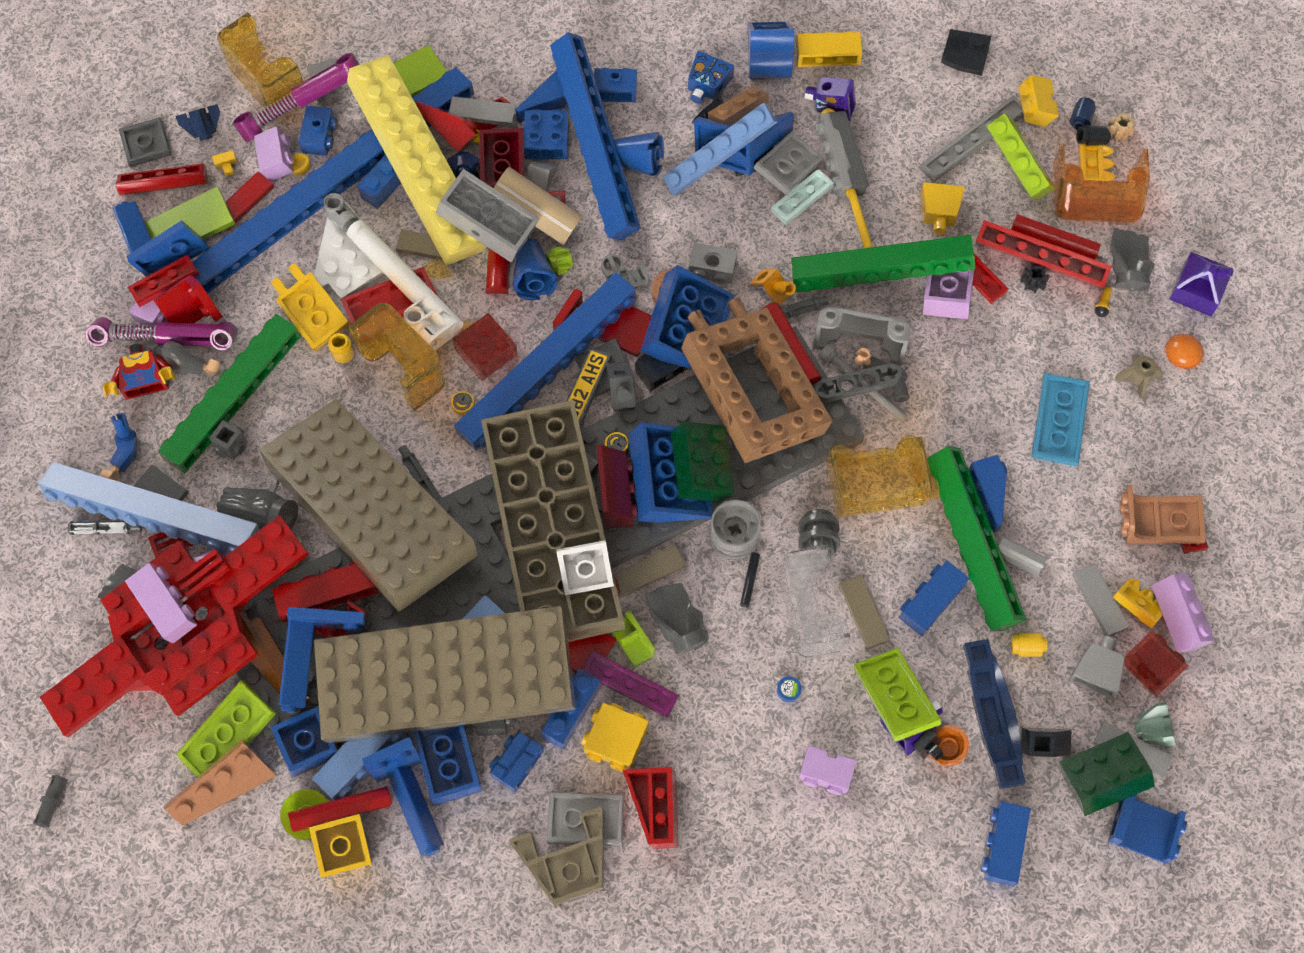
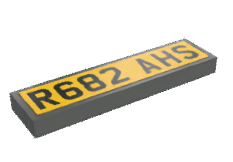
(588, 381)

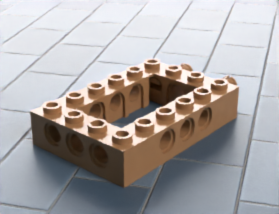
(706, 352)

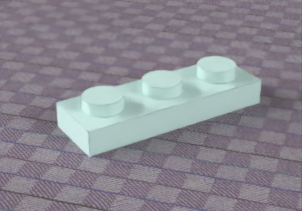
(802, 197)

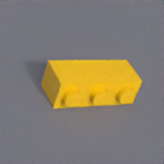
(828, 49)

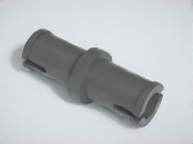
(50, 801)

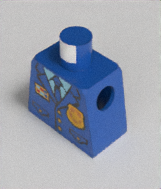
(708, 76)

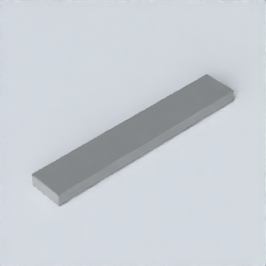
(968, 141)

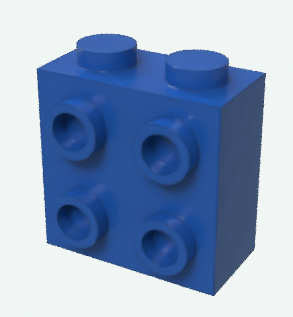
(546, 134)

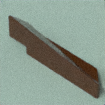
(270, 656)

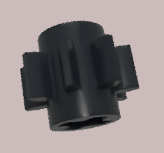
(1034, 278)

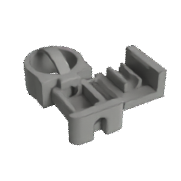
(631, 277)

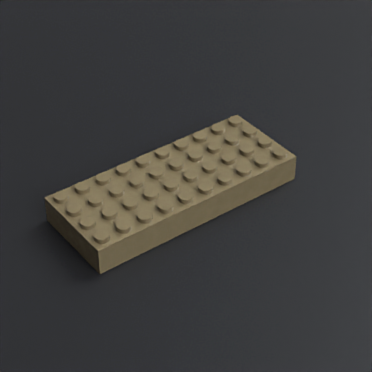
(369, 504)
(548, 506)
(444, 674)

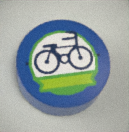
(789, 689)

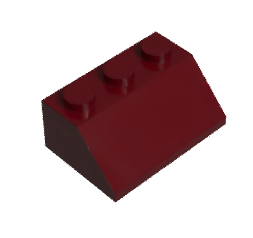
(499, 151)
(616, 488)

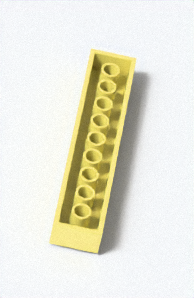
(410, 151)

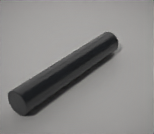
(750, 579)

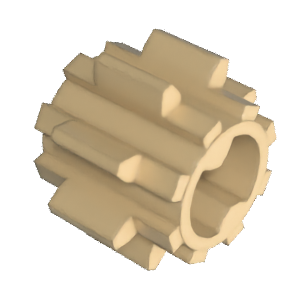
(1121, 126)

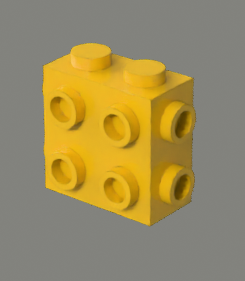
(615, 736)

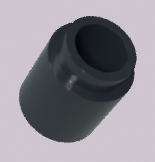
(1093, 135)

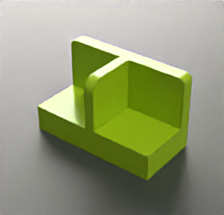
(634, 641)

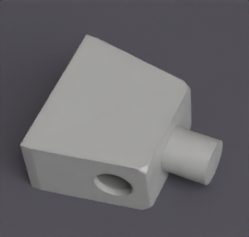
(1100, 668)

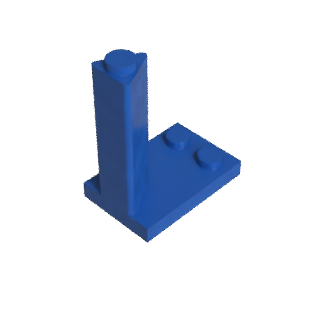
(743, 160)
(162, 250)
(299, 648)
(396, 764)

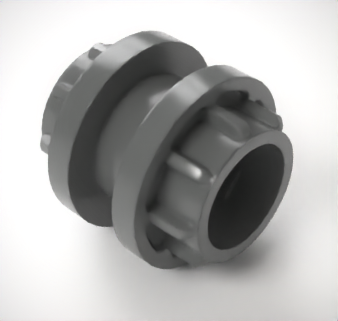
(817, 529)

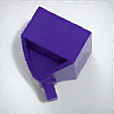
(1201, 284)

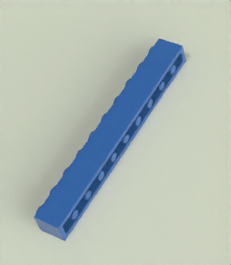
(595, 137)
(549, 357)

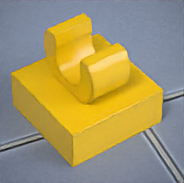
(225, 161)

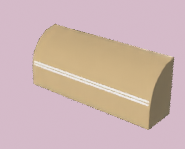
(554, 216)

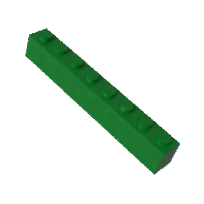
(883, 263)
(229, 393)
(976, 540)

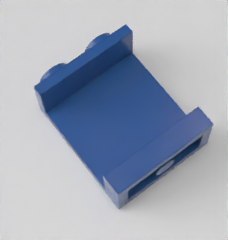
(1148, 830)

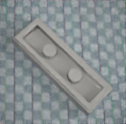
(483, 111)
(1100, 600)
(1156, 758)

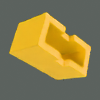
(1037, 101)

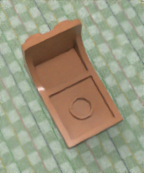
(1161, 519)

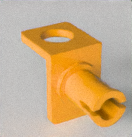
(774, 284)

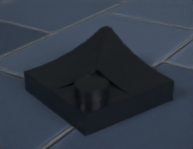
(966, 51)

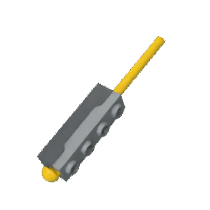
(844, 163)

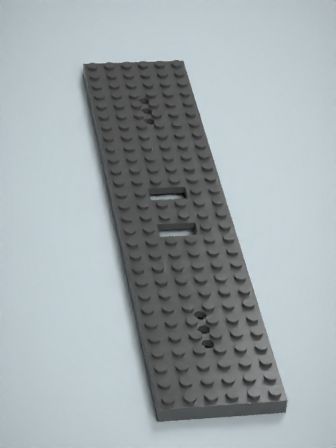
(477, 510)

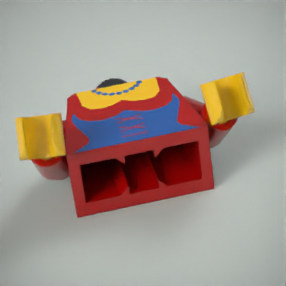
(139, 374)

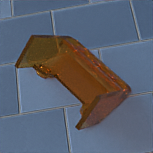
(1099, 200)

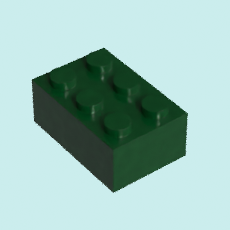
(702, 461)
(1107, 773)

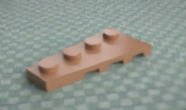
(223, 781)

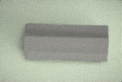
(1021, 556)

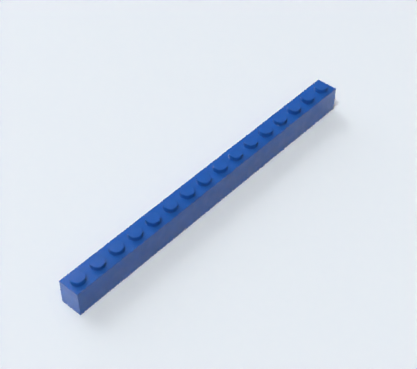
(308, 196)

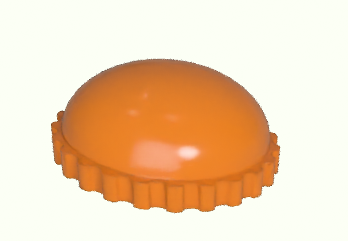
(1184, 351)
(953, 745)

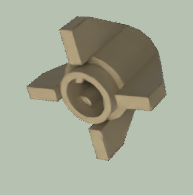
(1140, 373)

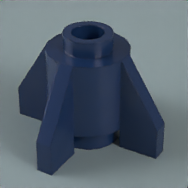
(200, 122)
(465, 161)

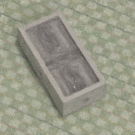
(487, 215)

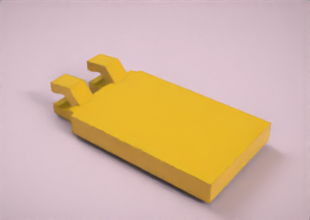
(310, 308)

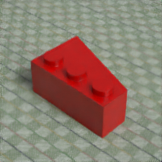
(656, 803)

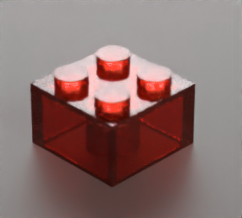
(485, 347)
(1154, 663)

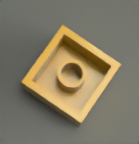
(340, 845)

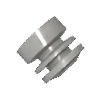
(731, 517)

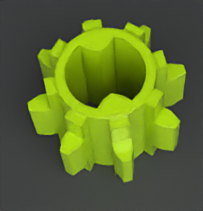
(560, 260)

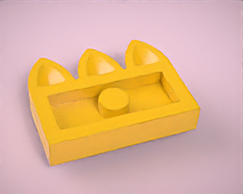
(1093, 163)
(1139, 602)

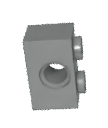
(724, 258)

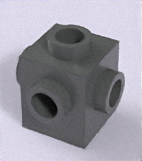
(228, 440)

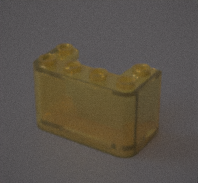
(242, 54)
(386, 331)
(879, 478)

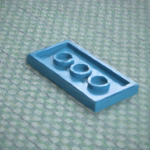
(1060, 419)

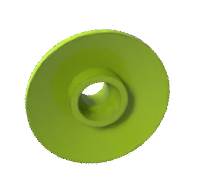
(299, 800)

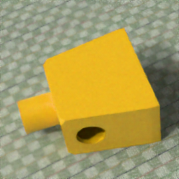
(940, 205)

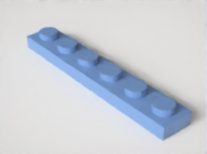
(720, 149)

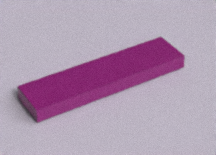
(631, 684)

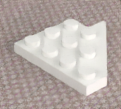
(343, 263)

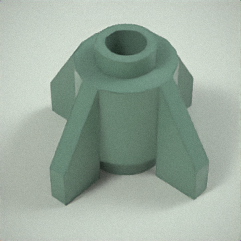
(1156, 726)

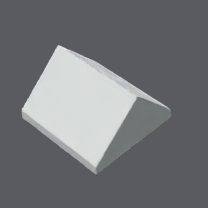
(585, 567)

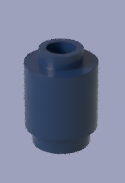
(1082, 113)

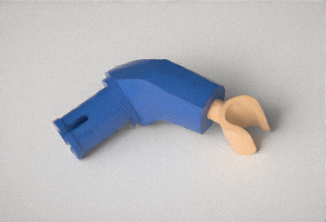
(126, 447)

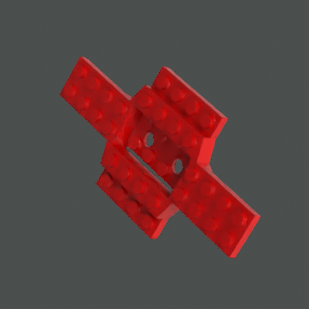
(198, 659)

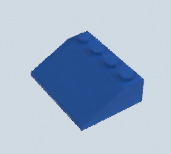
(678, 297)
(656, 478)

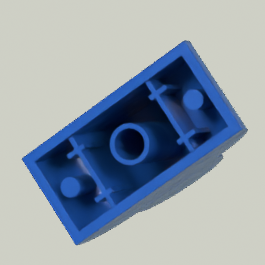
(770, 49)

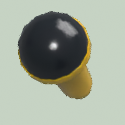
(1102, 308)

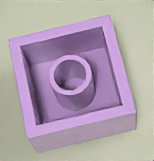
(948, 294)

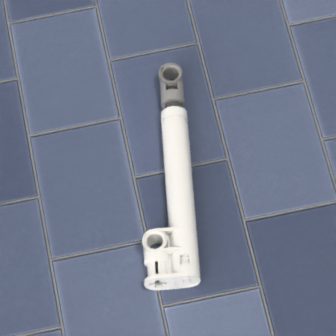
(435, 319)

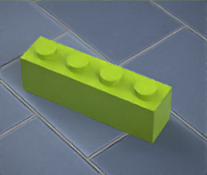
(1021, 157)

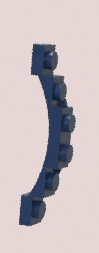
(995, 714)

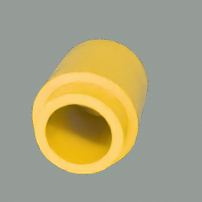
(341, 348)
(1028, 644)

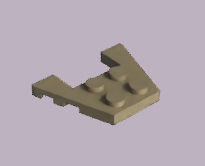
(571, 870)

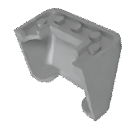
(892, 331)

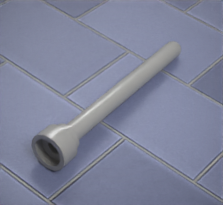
(829, 355)

